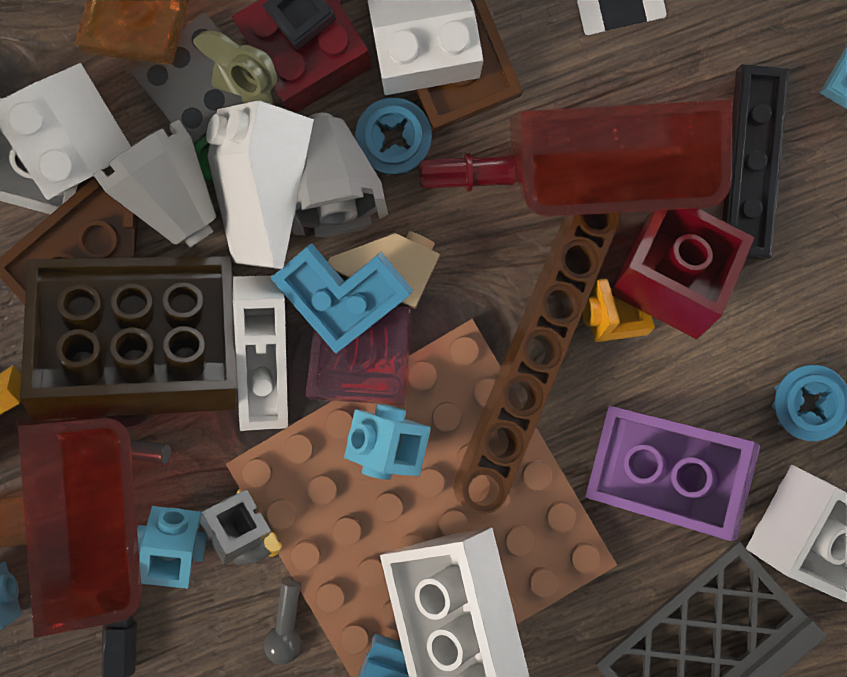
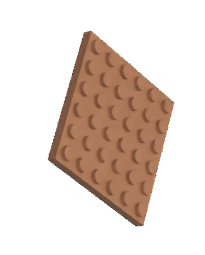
(342, 521)

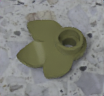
(238, 68)

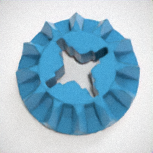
(390, 114)
(830, 405)

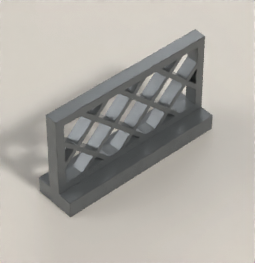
(765, 658)

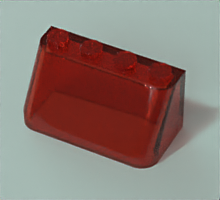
(623, 157)
(79, 523)

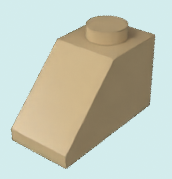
(409, 255)

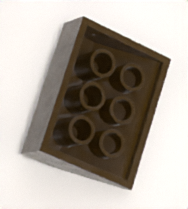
(128, 337)

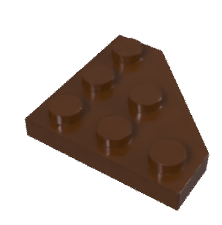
(82, 227)

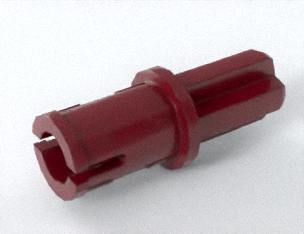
(467, 172)

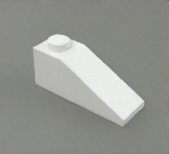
(260, 353)

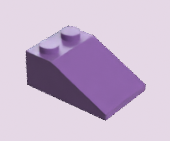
(673, 472)

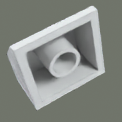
(425, 43)
(61, 130)

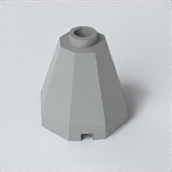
(336, 183)
(163, 185)

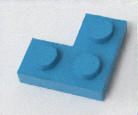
(339, 307)

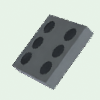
(185, 87)

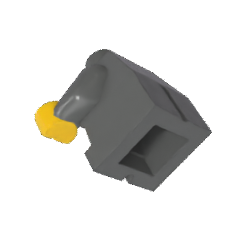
(238, 531)

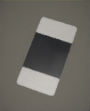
(613, 14)

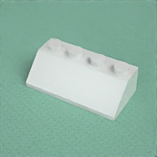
(454, 608)

